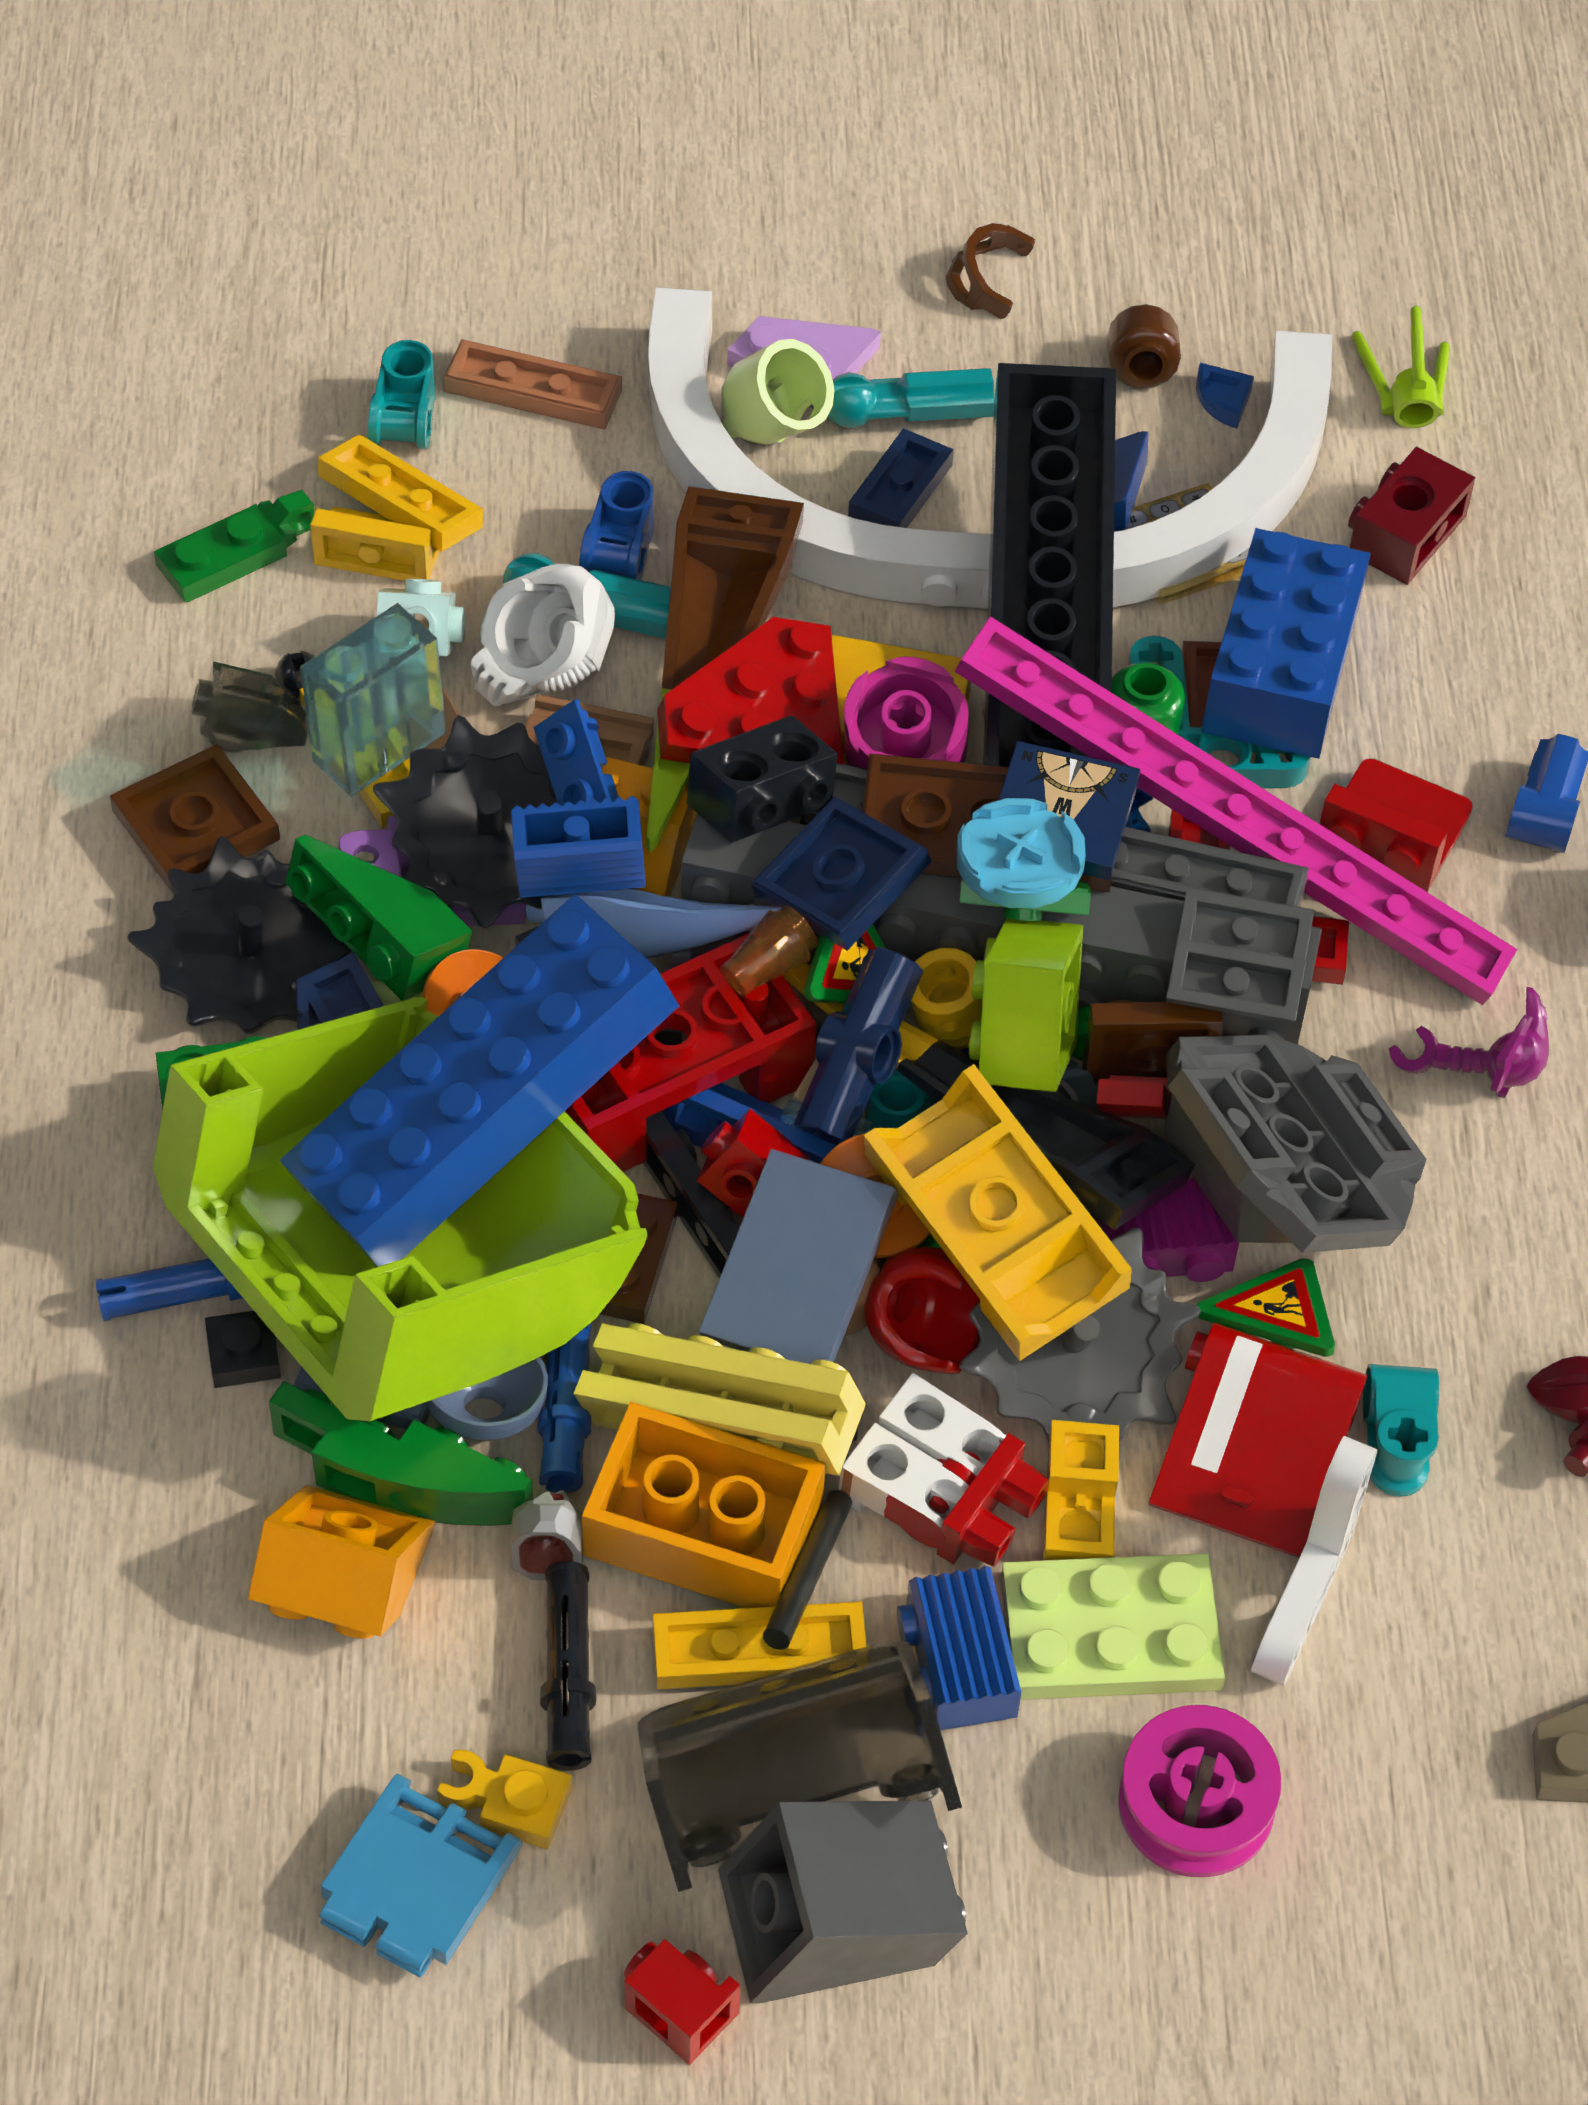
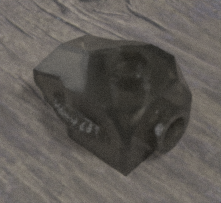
(247, 710)

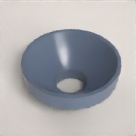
(518, 1392)

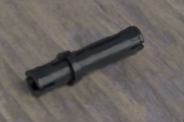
(567, 1721)

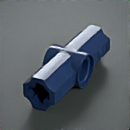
(859, 1046)

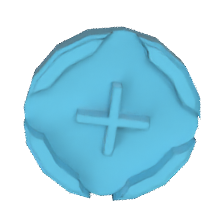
(1020, 853)

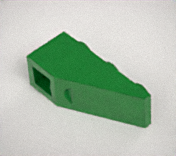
(380, 916)

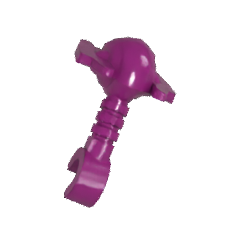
(1509, 1062)

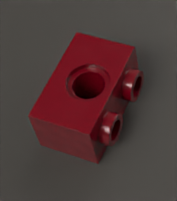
(1411, 514)

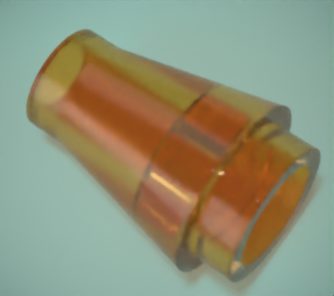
(772, 949)

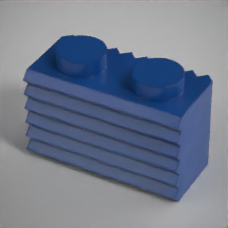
(578, 847)
(961, 1647)

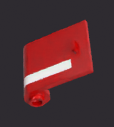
(1256, 1437)

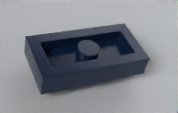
(901, 481)

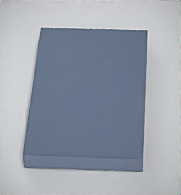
(799, 1260)

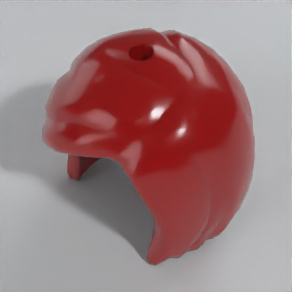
(922, 1311)

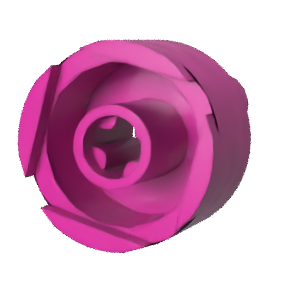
(905, 712)

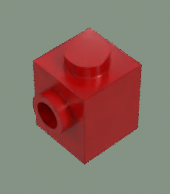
(738, 1157)

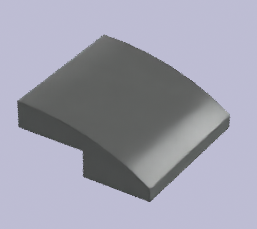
(1240, 956)

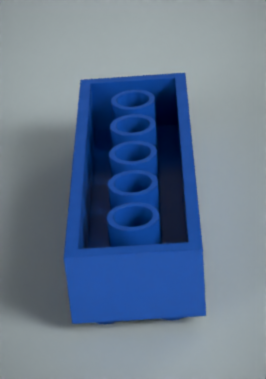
(480, 1082)

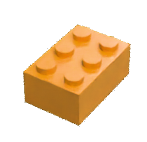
(702, 1508)

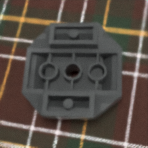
(1290, 1143)

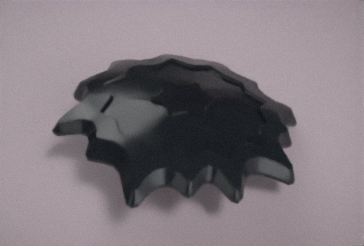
(459, 817)
(236, 940)

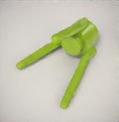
(1414, 395)

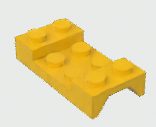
(1000, 1214)

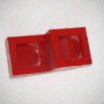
(1133, 1096)

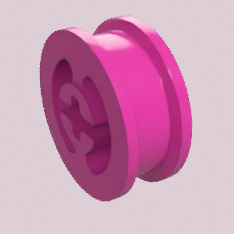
(1154, 1773)

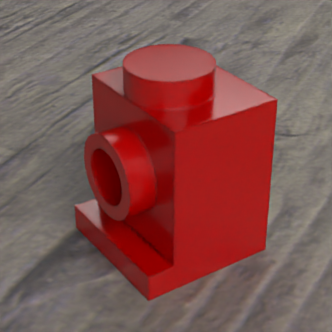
(679, 1998)

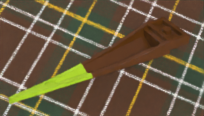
(724, 582)

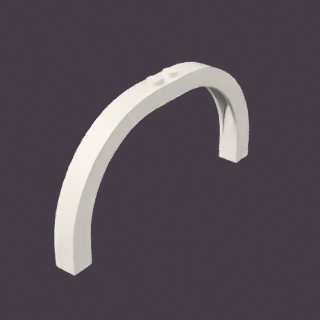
(954, 566)

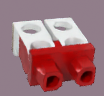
(942, 1474)

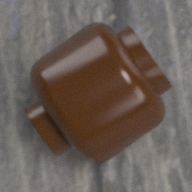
(1144, 346)

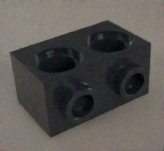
(761, 778)

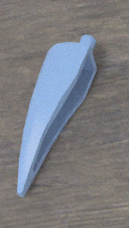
(660, 923)

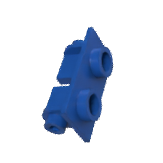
(574, 756)

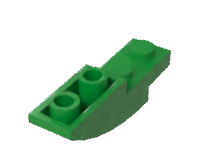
(420, 1474)

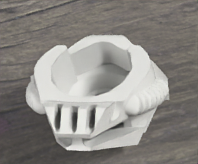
(542, 634)

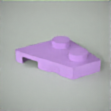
(840, 346)

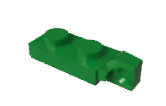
(234, 545)

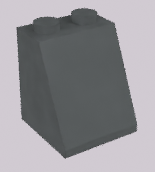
(840, 1896)

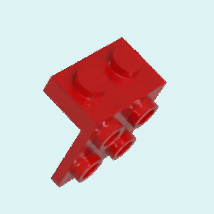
(1397, 819)

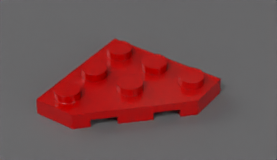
(760, 679)

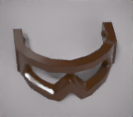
(980, 294)

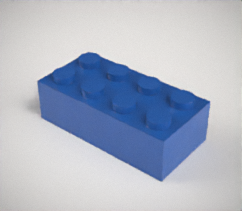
(1285, 643)

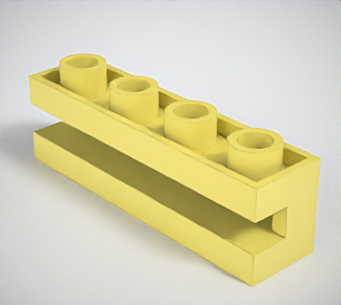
(742, 1392)

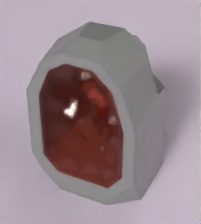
(544, 1534)

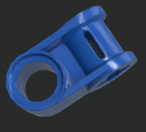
(620, 526)

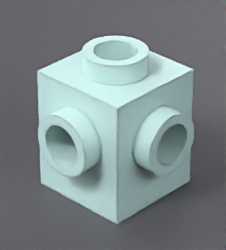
(439, 608)

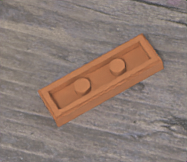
(533, 384)

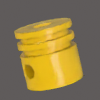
(945, 998)

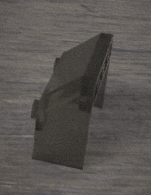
(791, 1739)

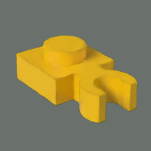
(515, 1800)

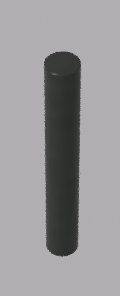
(807, 1570)

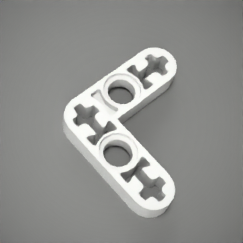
(1319, 1561)

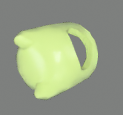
(773, 389)

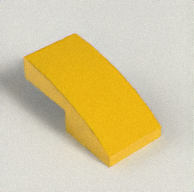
(1081, 1490)

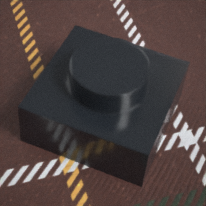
(241, 1349)

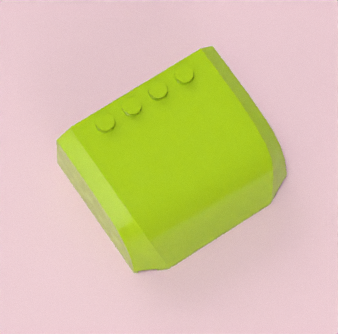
(474, 1299)

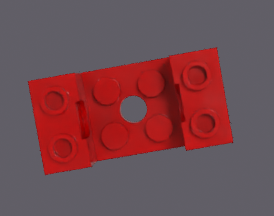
(759, 1037)

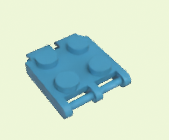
(414, 1879)

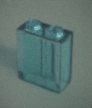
(373, 699)

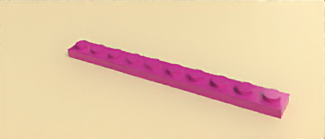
(1237, 810)

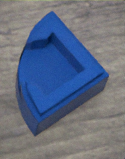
(1223, 393)

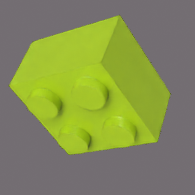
(1027, 1004)

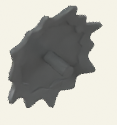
(1101, 1368)

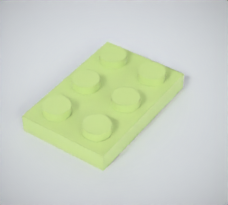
(1113, 1626)

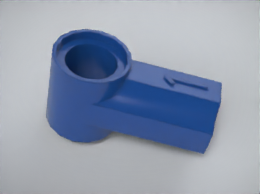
(1548, 801)

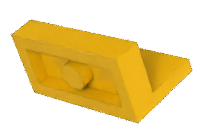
(371, 544)

